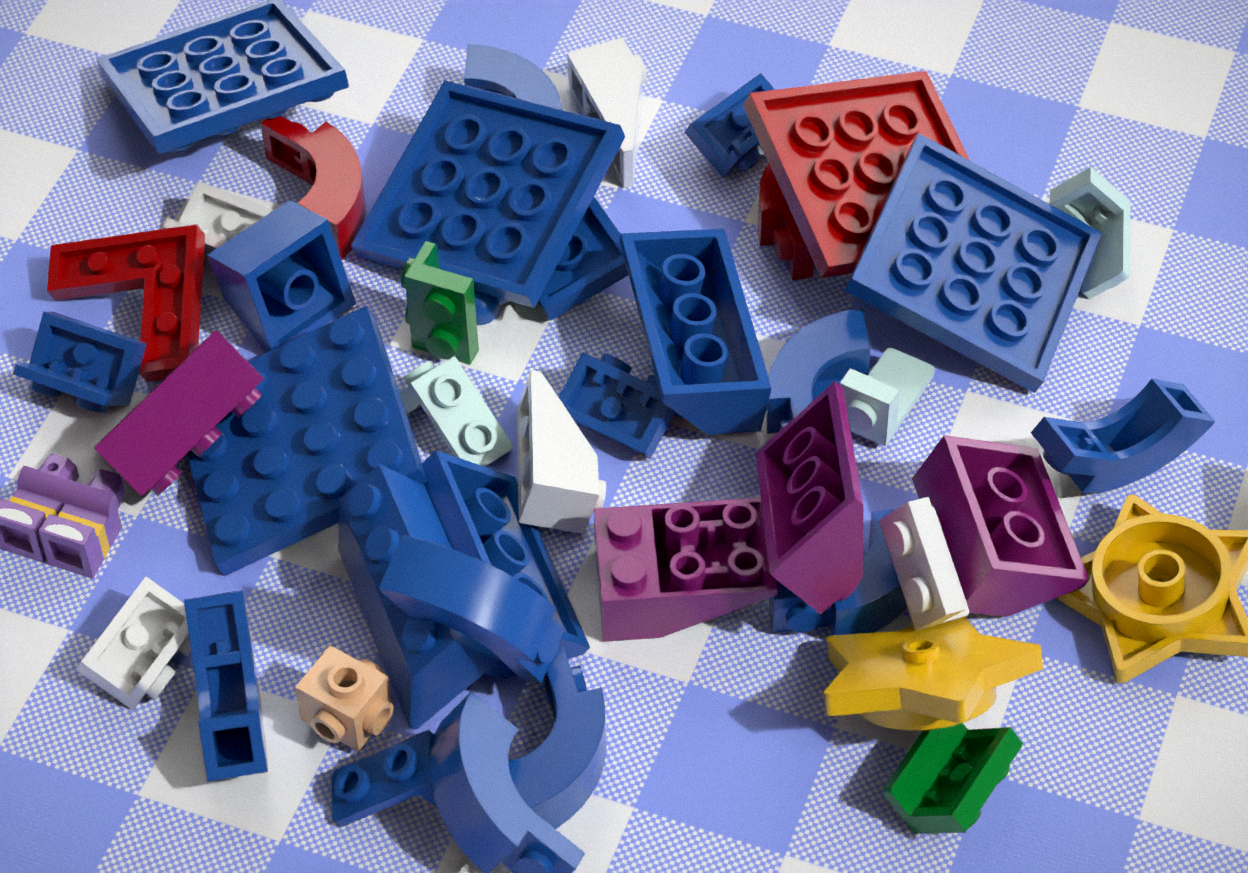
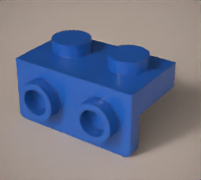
(726, 132)
(83, 362)

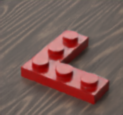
(160, 262)

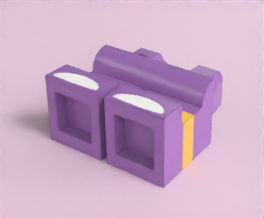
(62, 518)

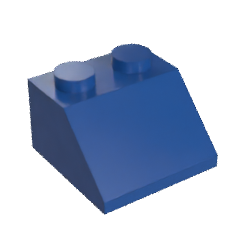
(283, 275)

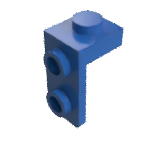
(383, 779)

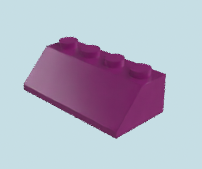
(813, 503)

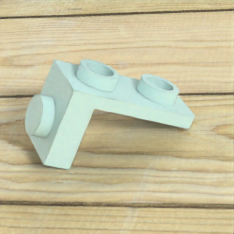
(1105, 208)
(886, 396)
(456, 411)

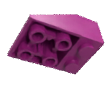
(678, 565)

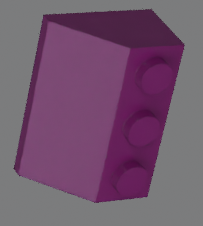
(181, 415)
(1000, 524)

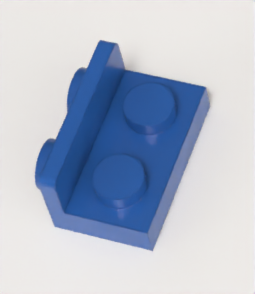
(616, 404)

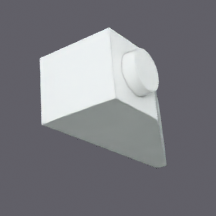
(608, 87)
(555, 463)

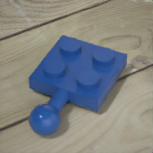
(585, 269)

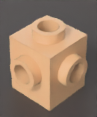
(345, 698)

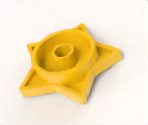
(1164, 589)
(924, 675)

